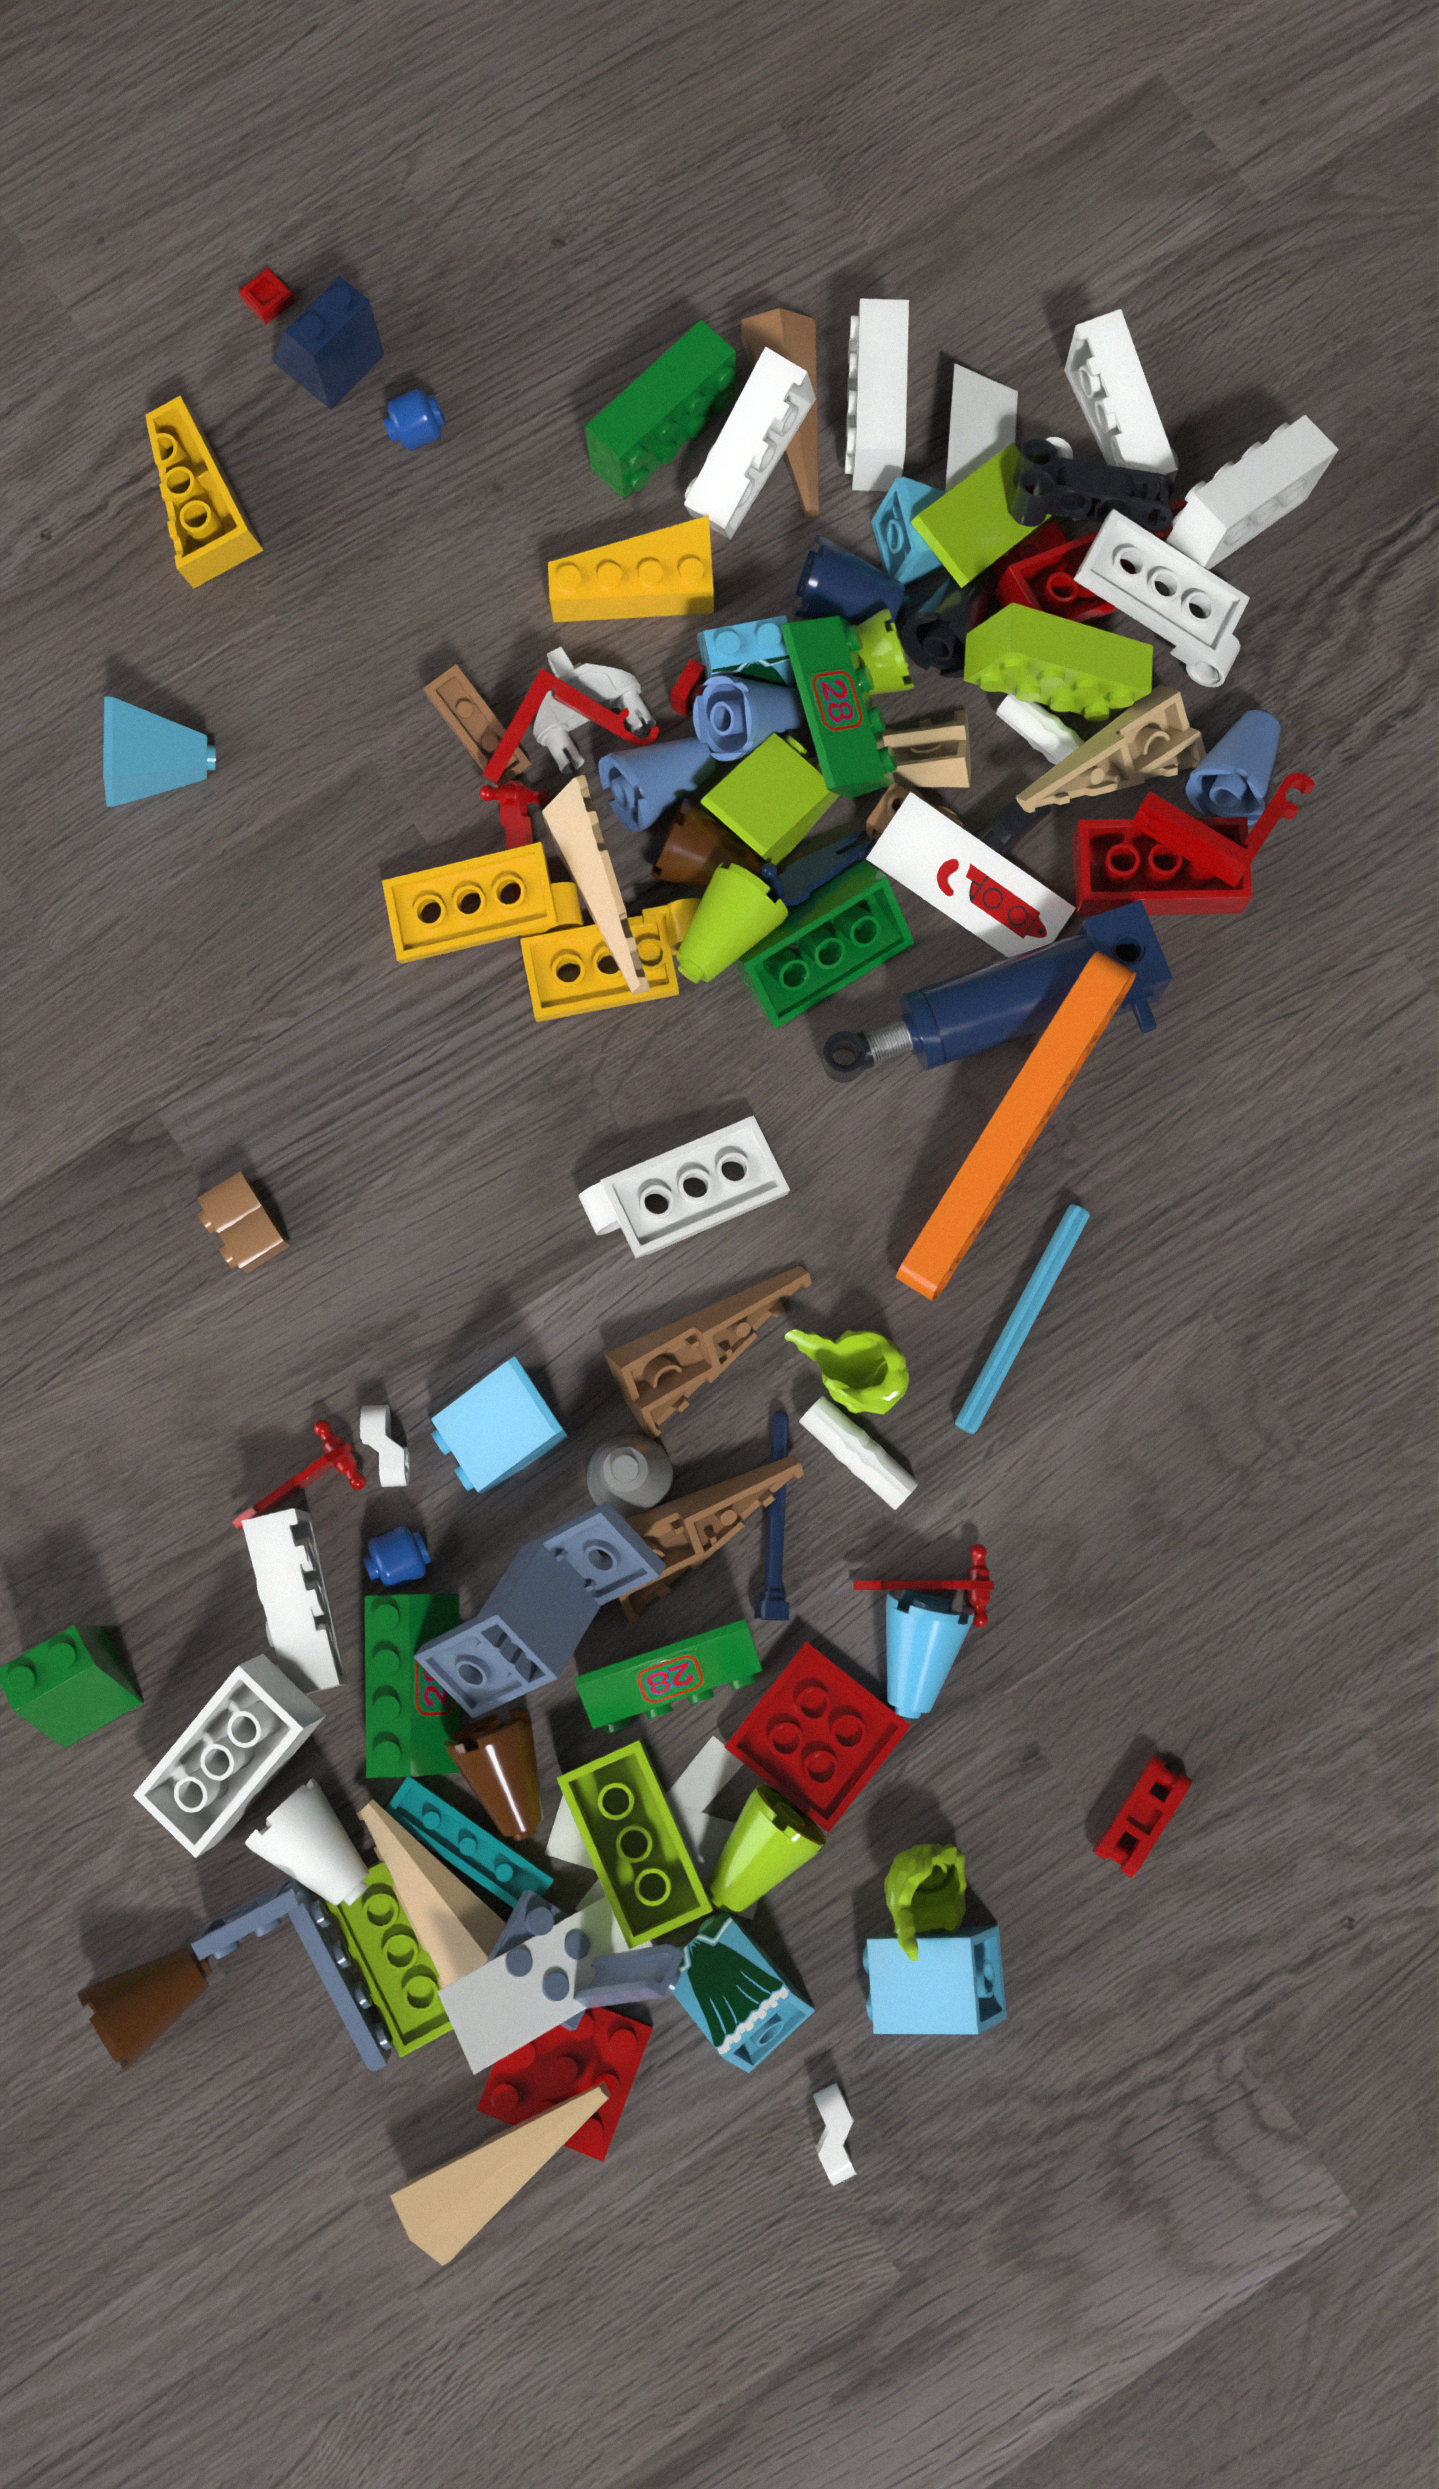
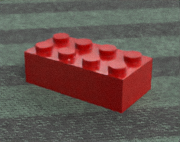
(1124, 865)

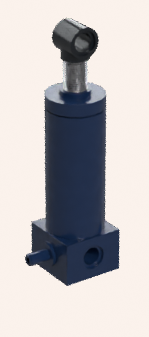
(1010, 997)

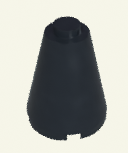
(940, 625)

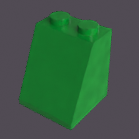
(70, 1684)

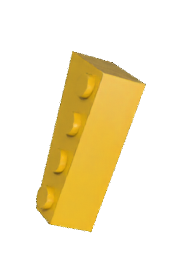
(201, 505)
(637, 577)

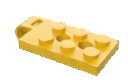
(657, 937)

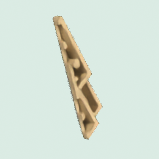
(1136, 746)
(462, 2195)

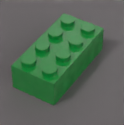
(662, 410)

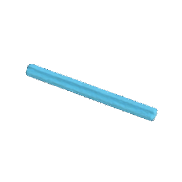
(1022, 1319)

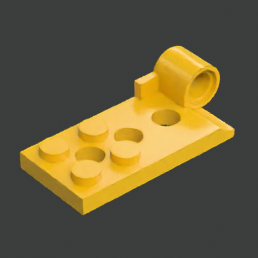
(538, 911)

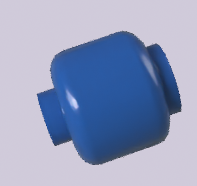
(414, 419)
(396, 1557)

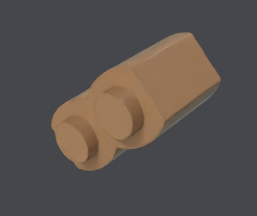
(242, 1223)

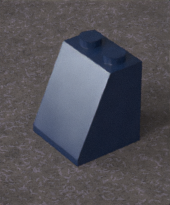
(331, 343)

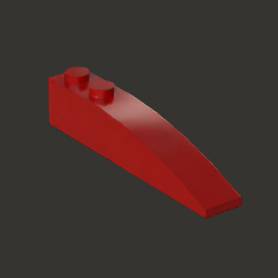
(1048, 583)

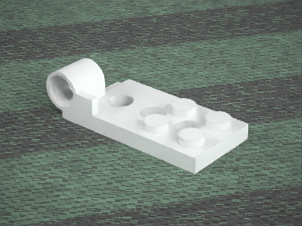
(1200, 643)
(620, 1197)

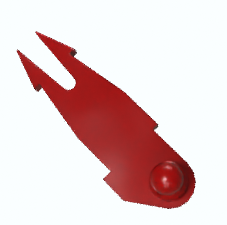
(514, 799)
(337, 1455)
(977, 1585)

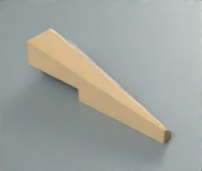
(930, 753)
(580, 845)
(442, 1910)

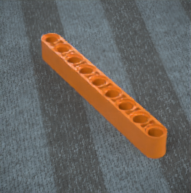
(1016, 1125)

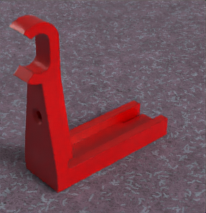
(570, 698)
(1207, 846)

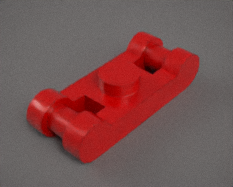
(1142, 1816)

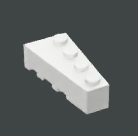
(1117, 397)

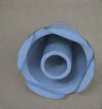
(742, 713)
(1238, 770)
(654, 778)

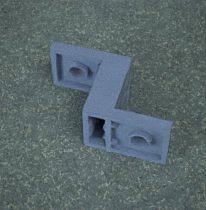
(540, 1610)

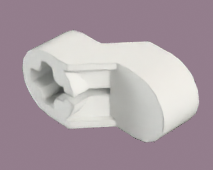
(393, 1459)
(831, 2144)

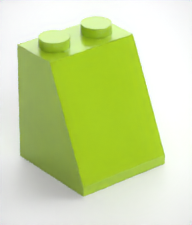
(772, 798)

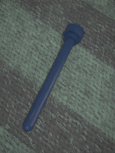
(772, 1601)

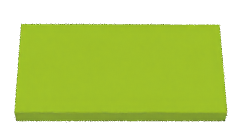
(973, 520)
(392, 1963)

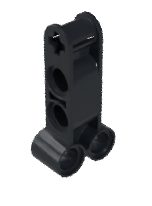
(1085, 490)

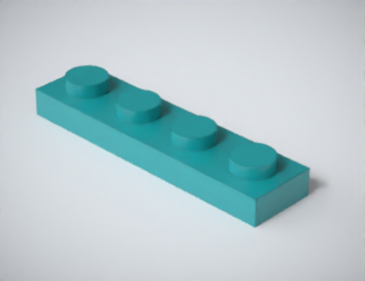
(466, 1843)

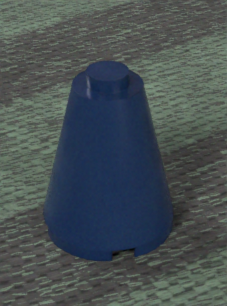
(846, 586)

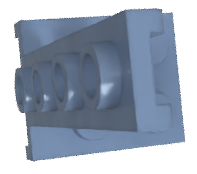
(329, 1957)
(620, 1976)

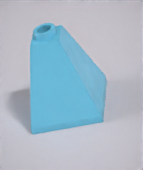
(900, 546)
(149, 753)

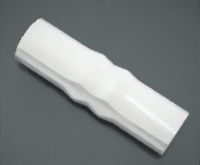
(1040, 728)
(859, 1452)

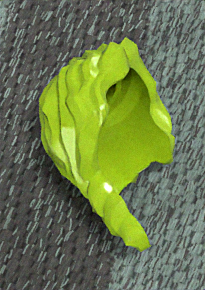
(857, 1368)
(926, 1892)

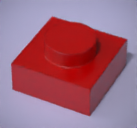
(688, 687)

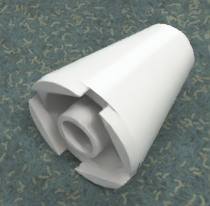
(312, 1846)

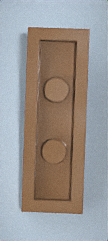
(472, 721)

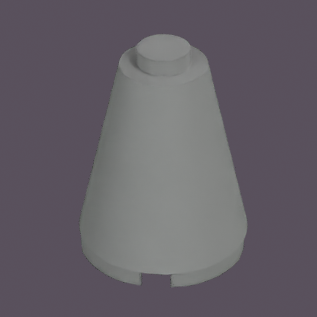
(630, 1474)

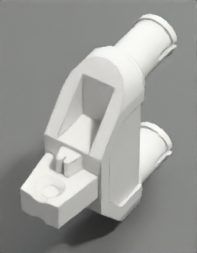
(602, 684)

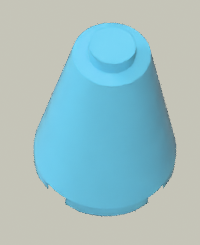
(921, 1648)

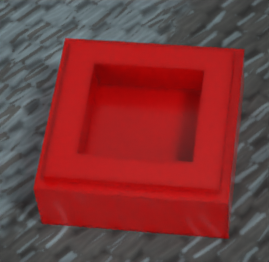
(266, 296)

